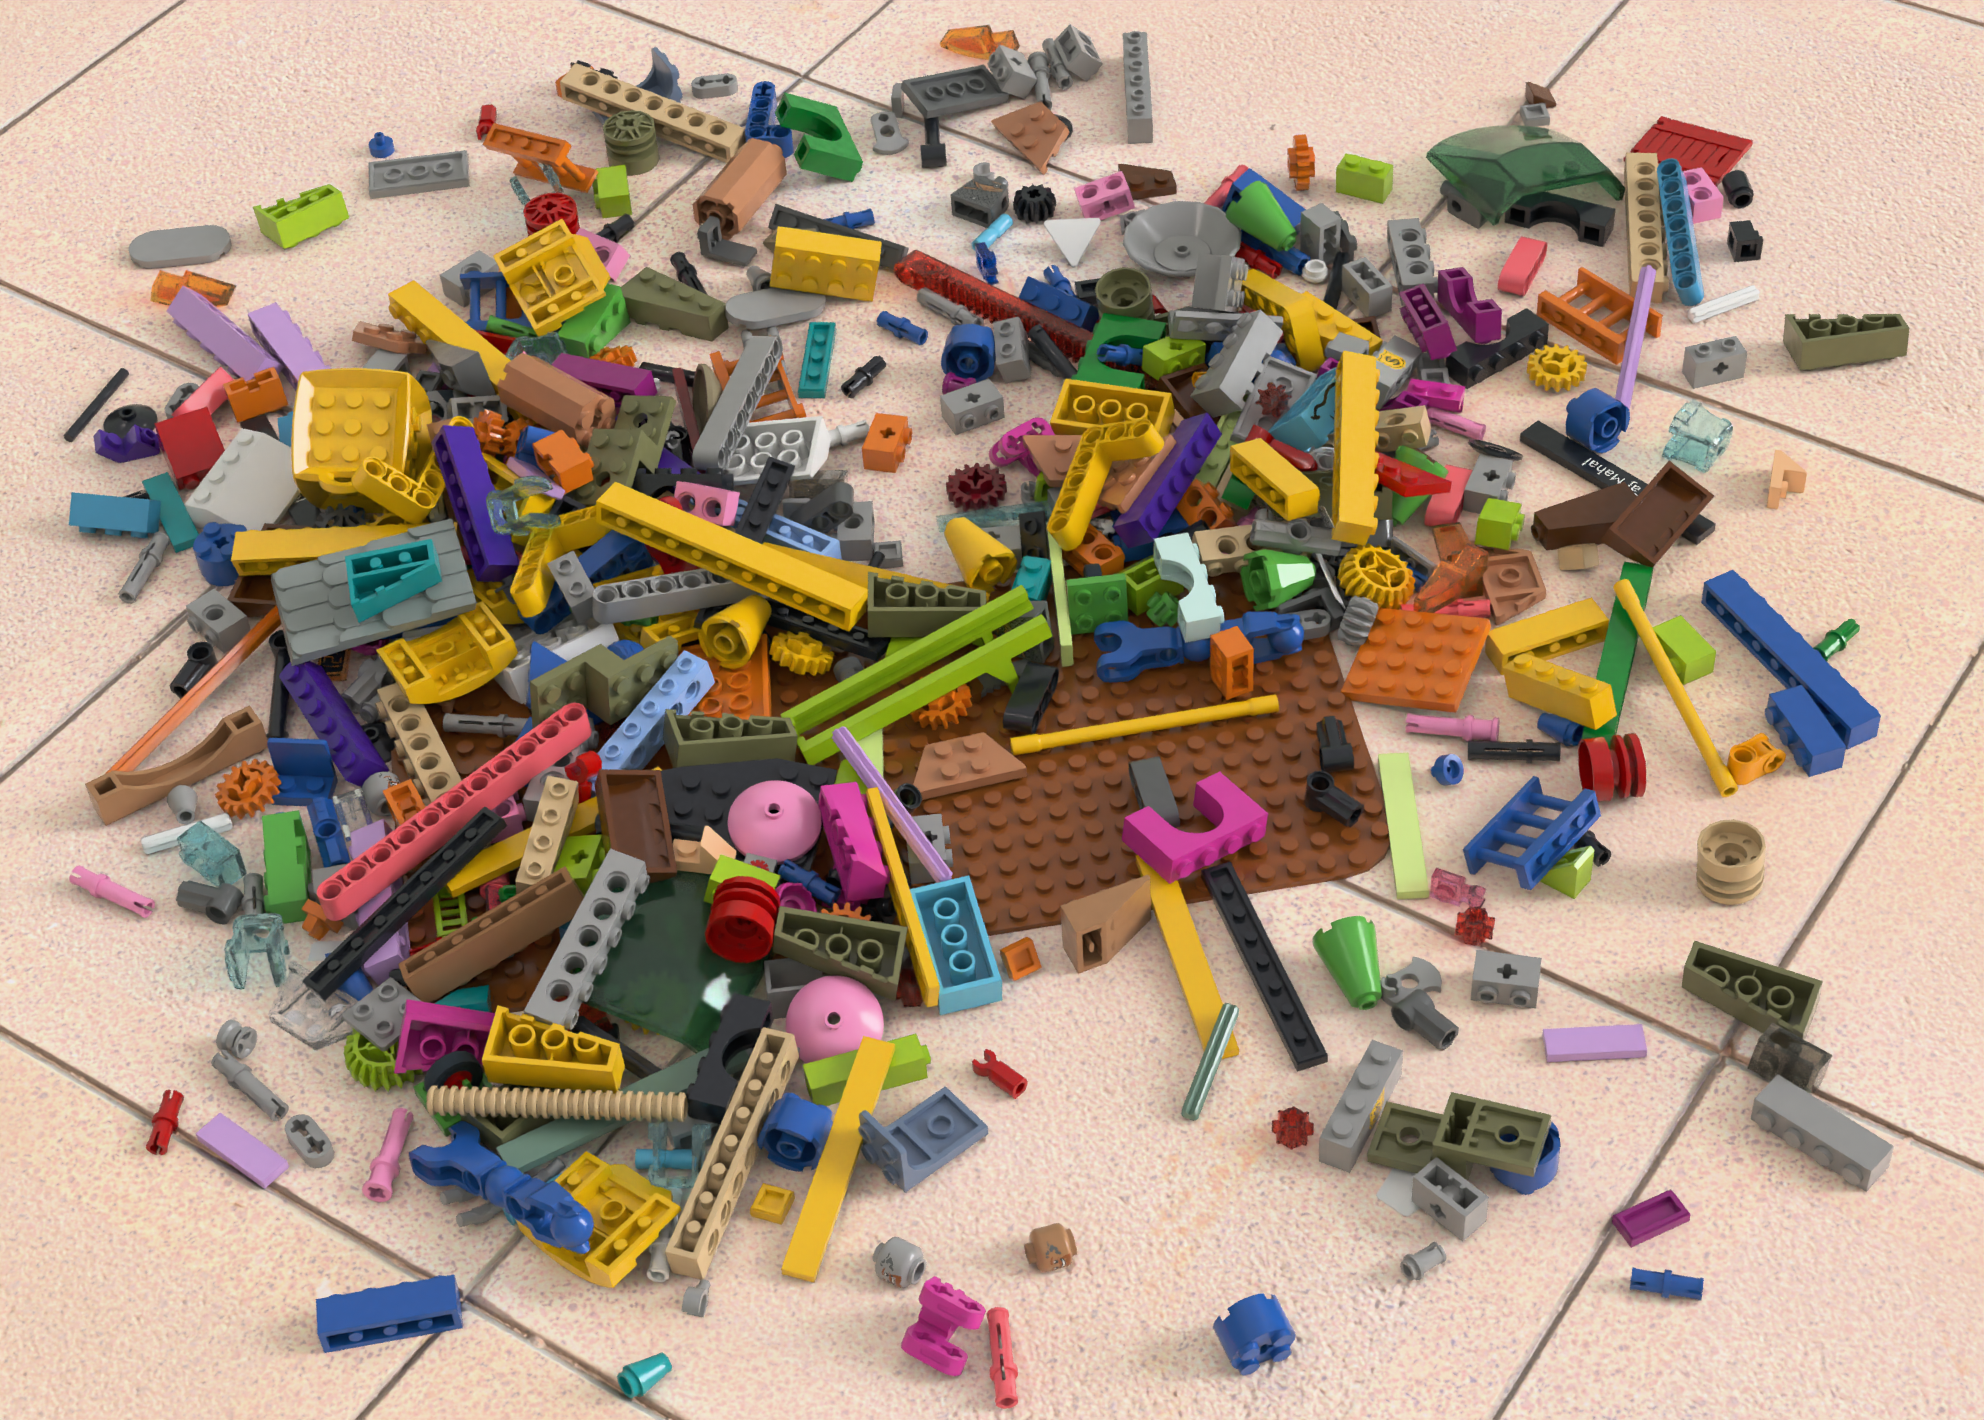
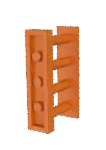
(531, 148)
(1587, 330)
(724, 369)

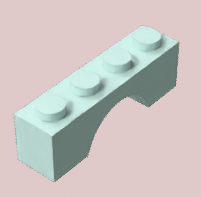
(1179, 562)

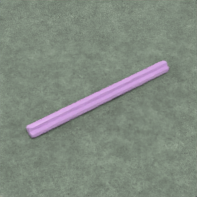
(1635, 335)
(892, 805)

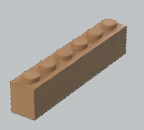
(492, 937)

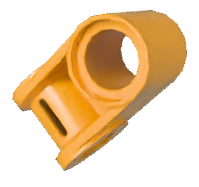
(1754, 759)

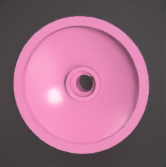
(779, 835)
(828, 996)

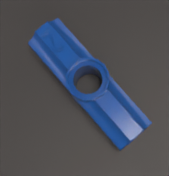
(1293, 259)
(328, 832)

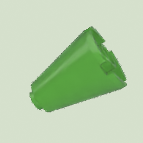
(1262, 217)
(1405, 506)
(1352, 959)

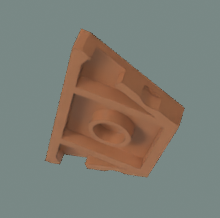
(1033, 133)
(386, 338)
(1053, 455)
(1130, 477)
(1511, 582)
(965, 765)

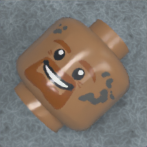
(1050, 1247)

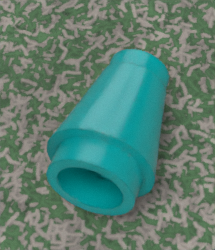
(643, 1375)

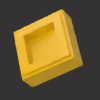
(772, 1203)

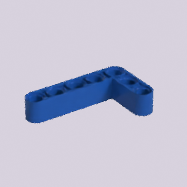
(601, 562)

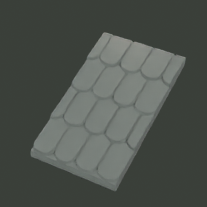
(318, 608)

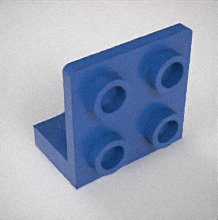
(303, 769)

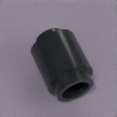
(1738, 189)

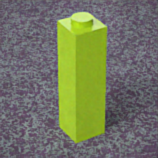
(828, 1077)

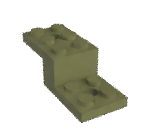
(626, 447)
(602, 681)
(1460, 1136)

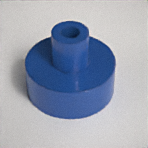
(381, 145)
(1448, 769)

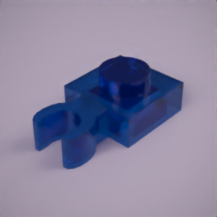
(986, 263)

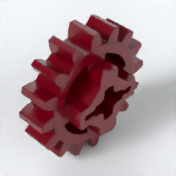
(976, 487)

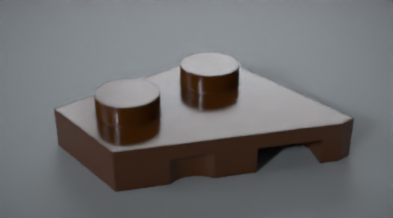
(1147, 181)

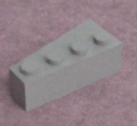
(1236, 365)

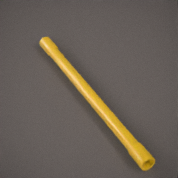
(1252, 706)
(1718, 770)

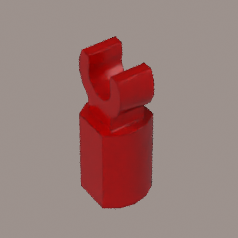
(486, 119)
(1000, 1074)

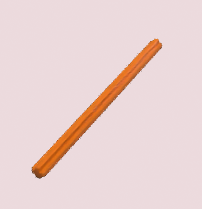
(198, 693)

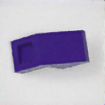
(135, 445)

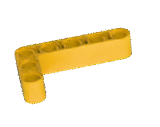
(1298, 316)
(1089, 469)
(398, 492)
(533, 577)

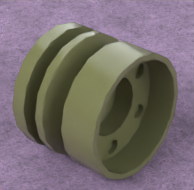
(631, 141)
(1125, 294)

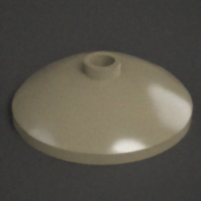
(705, 394)

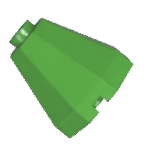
(1275, 577)

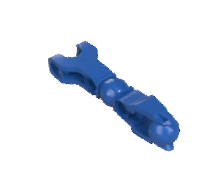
(1148, 648)
(538, 1205)

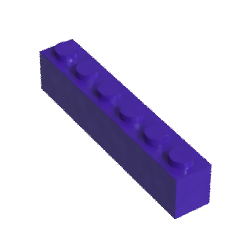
(468, 486)
(1167, 486)
(333, 721)

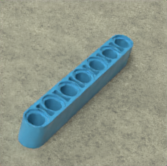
(1680, 232)

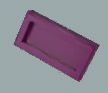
(1651, 1218)

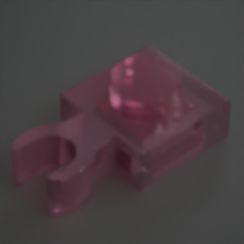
(1452, 889)

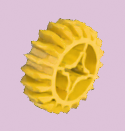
(1376, 576)

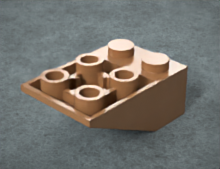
(1104, 922)

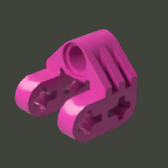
(1013, 451)
(938, 1320)

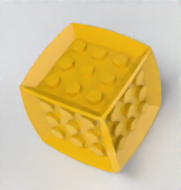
(353, 416)

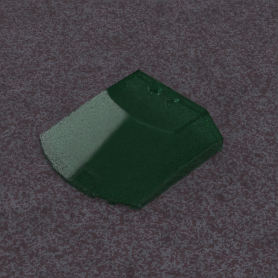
(1509, 161)
(665, 970)

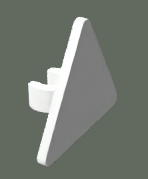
(1072, 236)

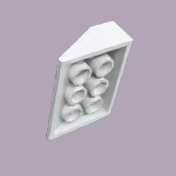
(794, 441)
(246, 484)
(565, 639)

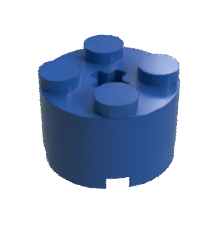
(969, 352)
(1596, 420)
(214, 553)
(795, 1132)
(1545, 1170)
(1255, 1333)

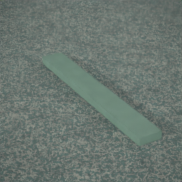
(567, 1134)

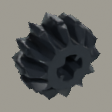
(1034, 203)

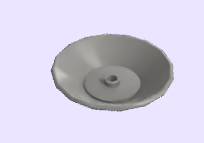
(1173, 233)

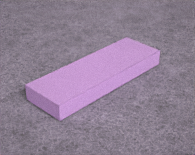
(525, 469)
(1594, 1043)
(242, 1150)

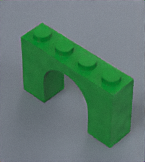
(831, 148)
(1115, 331)

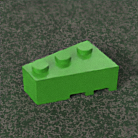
(596, 324)
(287, 865)

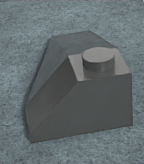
(461, 368)

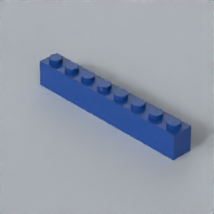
(1789, 656)

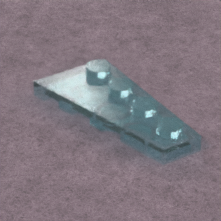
(996, 516)

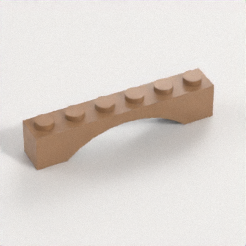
(231, 741)

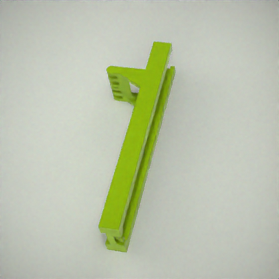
(975, 627)

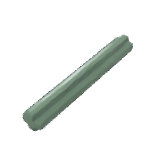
(1210, 1061)

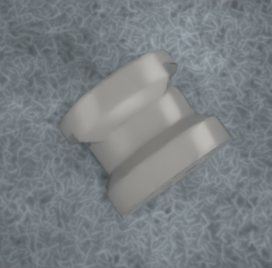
(236, 1038)

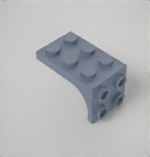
(660, 80)
(921, 1138)

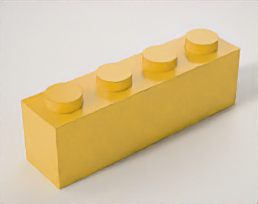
(1274, 479)
(1548, 633)
(1559, 691)

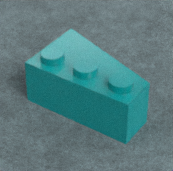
(390, 576)

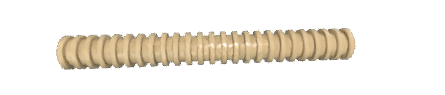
(557, 1103)

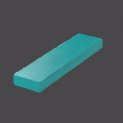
(817, 360)
(172, 512)

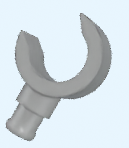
(983, 169)
(696, 1299)

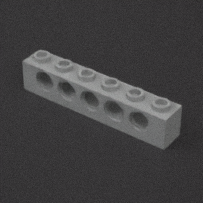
(1137, 88)
(615, 872)

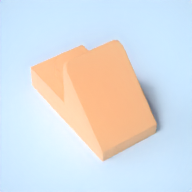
(1785, 477)
(702, 855)

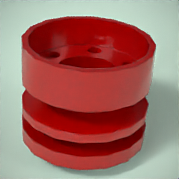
(549, 209)
(1617, 767)
(742, 919)

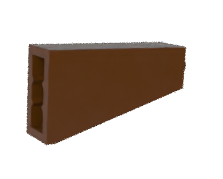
(1582, 518)

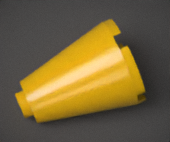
(979, 555)
(735, 631)

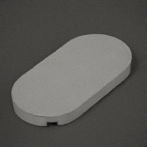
(180, 246)
(773, 307)

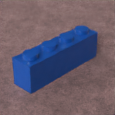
(388, 1313)

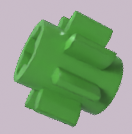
(1163, 609)

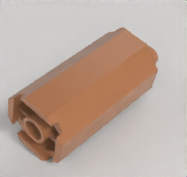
(741, 186)
(555, 399)

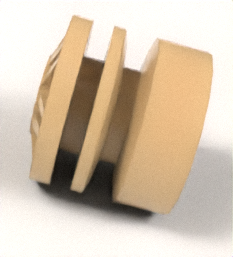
(1730, 862)

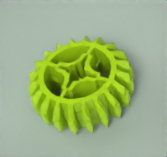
(372, 1065)

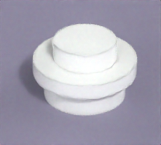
(1315, 271)

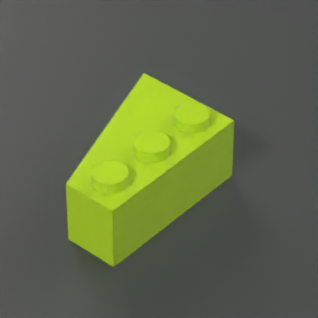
(302, 217)

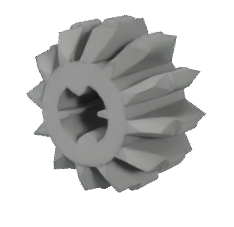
(1357, 621)

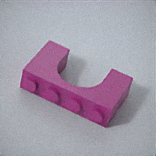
(1179, 853)

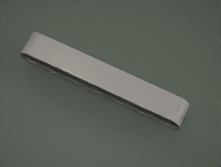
(737, 402)
(664, 595)

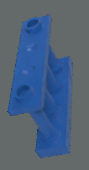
(477, 280)
(1540, 852)

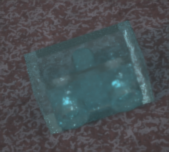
(211, 855)

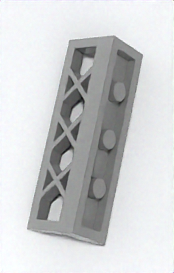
(1206, 324)

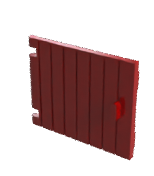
(1694, 147)

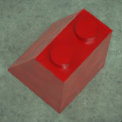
(189, 446)

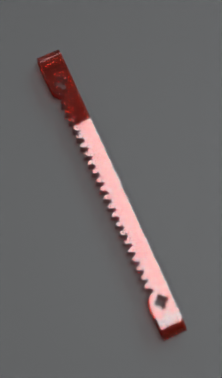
(922, 271)

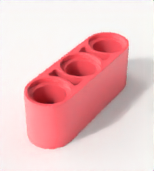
(1522, 266)
(208, 394)
(1447, 507)

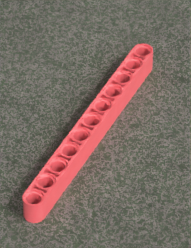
(450, 812)

